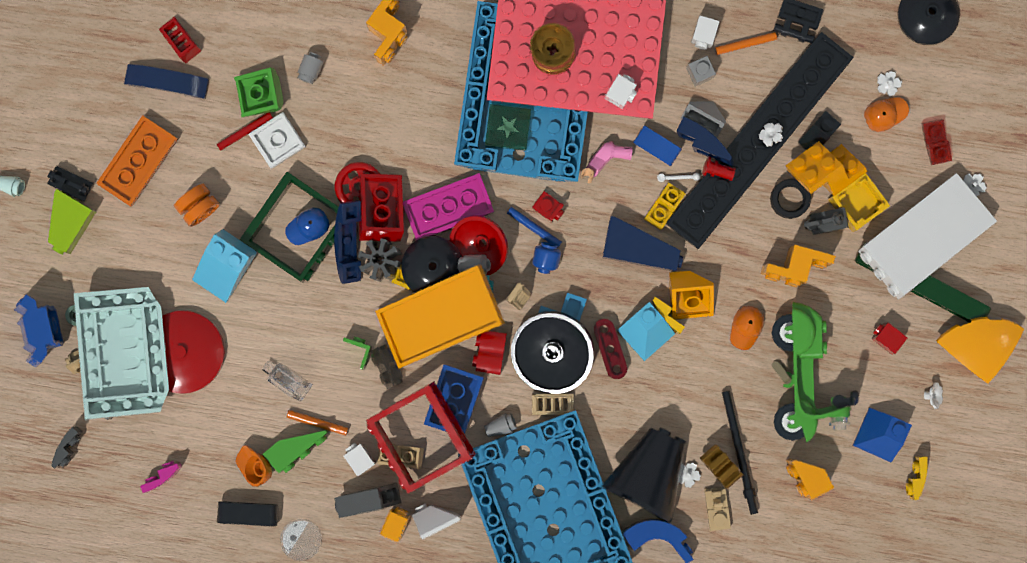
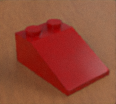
(381, 207)

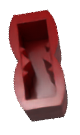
(490, 352)

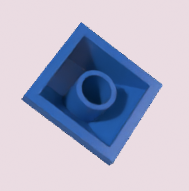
(881, 434)

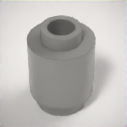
(310, 67)
(470, 261)

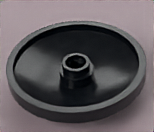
(552, 352)

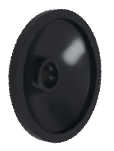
(927, 28)
(421, 254)

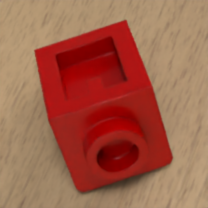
(548, 207)

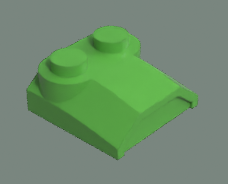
(259, 92)

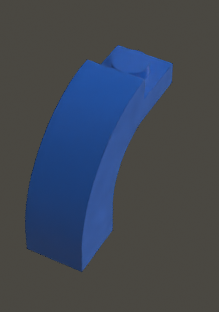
(651, 529)

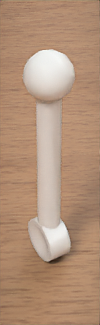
(661, 177)

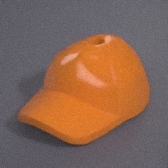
(895, 111)
(742, 333)
(253, 466)

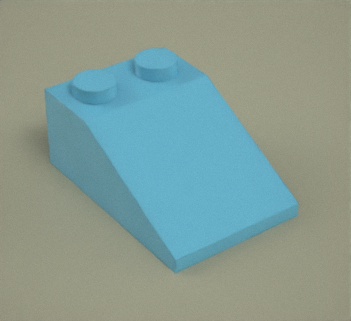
(223, 265)

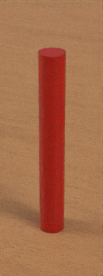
(244, 131)

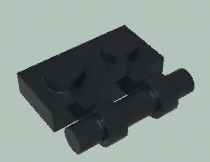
(800, 14)

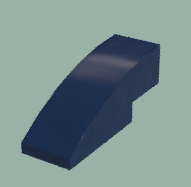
(703, 141)

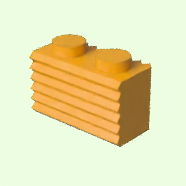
(395, 524)

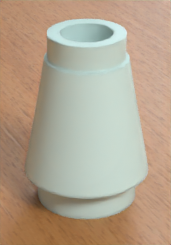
(12, 185)

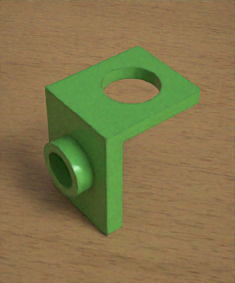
(361, 343)

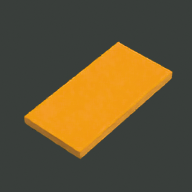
(440, 316)

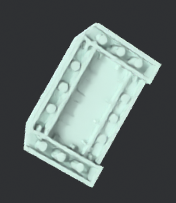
(121, 352)

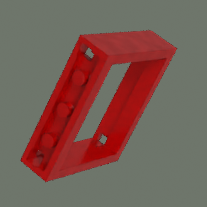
(449, 423)

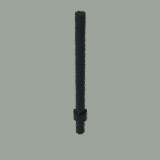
(748, 492)

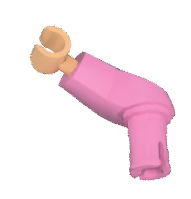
(603, 156)

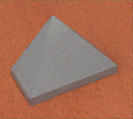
(706, 115)

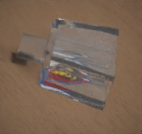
(291, 384)

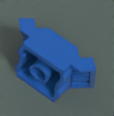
(39, 329)

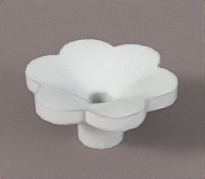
(934, 395)

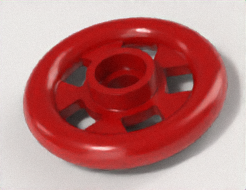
(343, 178)

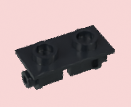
(69, 183)

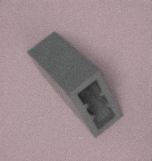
(367, 500)

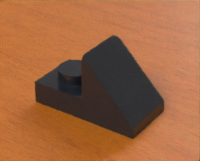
(820, 131)

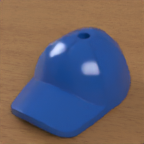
(301, 232)

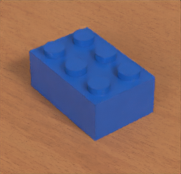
(460, 392)

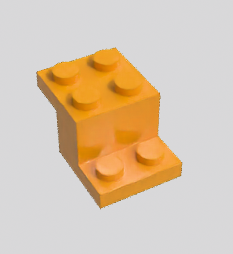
(387, 29)
(824, 168)
(797, 265)

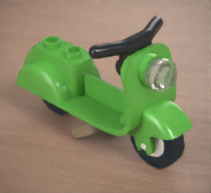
(803, 335)

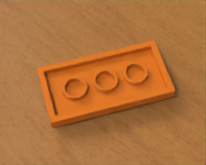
(137, 161)

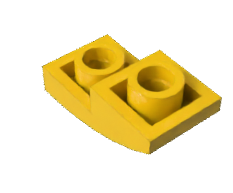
(664, 206)
(916, 485)

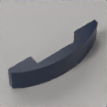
(166, 80)
(346, 243)

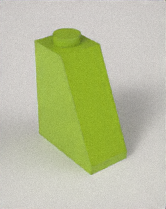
(67, 222)

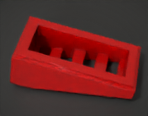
(187, 50)

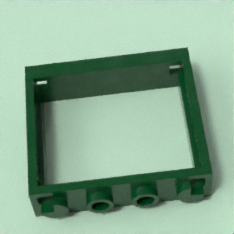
(265, 213)

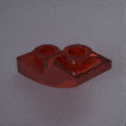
(936, 142)

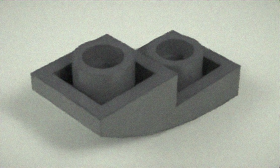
(63, 452)

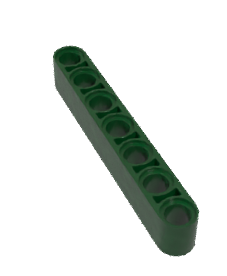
(944, 296)

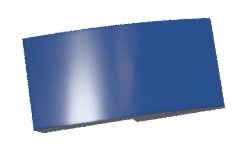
(657, 145)

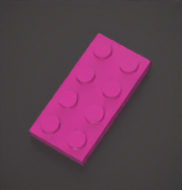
(447, 205)

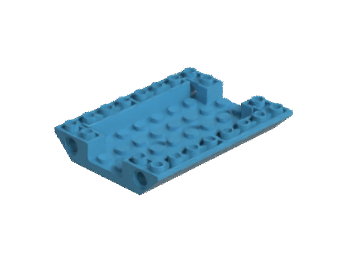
(553, 133)
(572, 497)

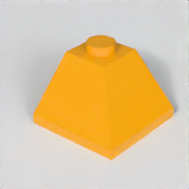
(690, 295)

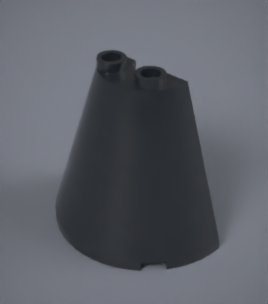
(650, 473)

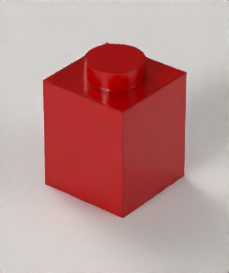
(889, 337)

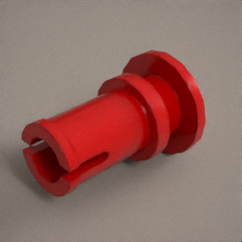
(717, 169)

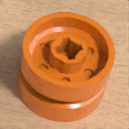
(196, 205)

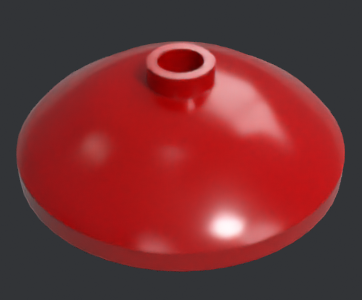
(468, 237)

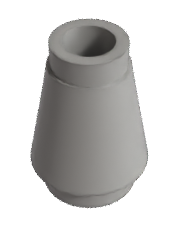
(502, 425)

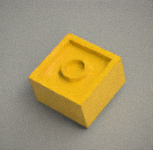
(861, 202)

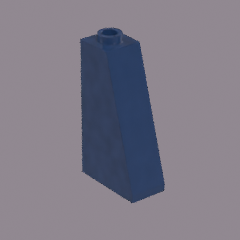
(637, 247)

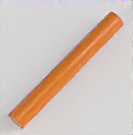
(746, 43)
(317, 422)

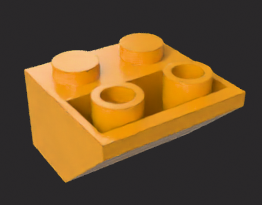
(811, 479)

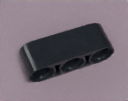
(247, 513)

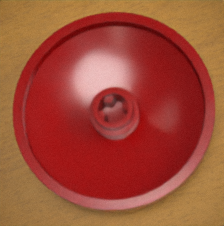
(192, 351)

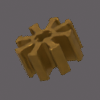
(721, 466)

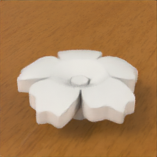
(888, 83)
(771, 134)
(974, 183)
(689, 474)

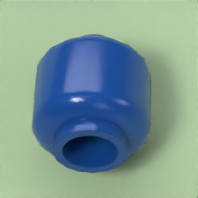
(546, 257)

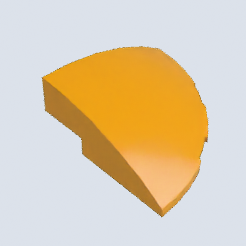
(982, 344)

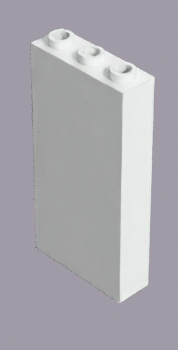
(927, 236)

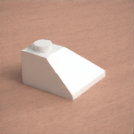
(433, 519)

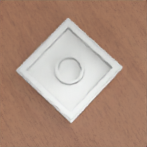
(277, 140)

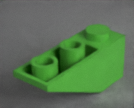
(287, 451)

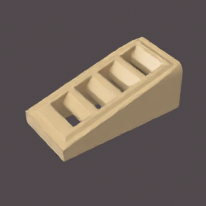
(519, 296)
(535, 409)

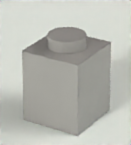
(701, 71)

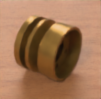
(550, 37)

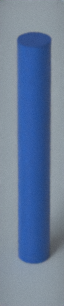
(533, 227)

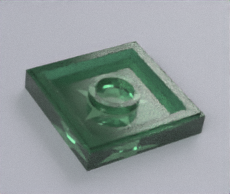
(508, 127)

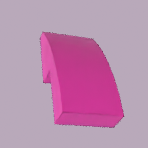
(169, 470)

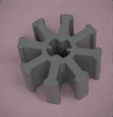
(376, 253)

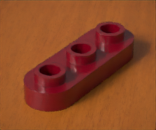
(617, 356)

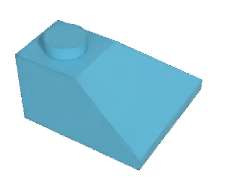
(646, 331)

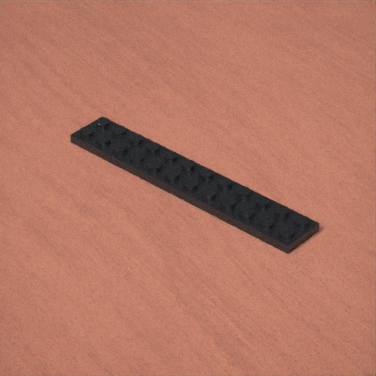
(785, 106)

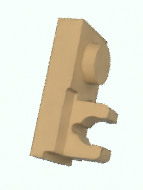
(717, 508)

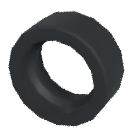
(781, 211)

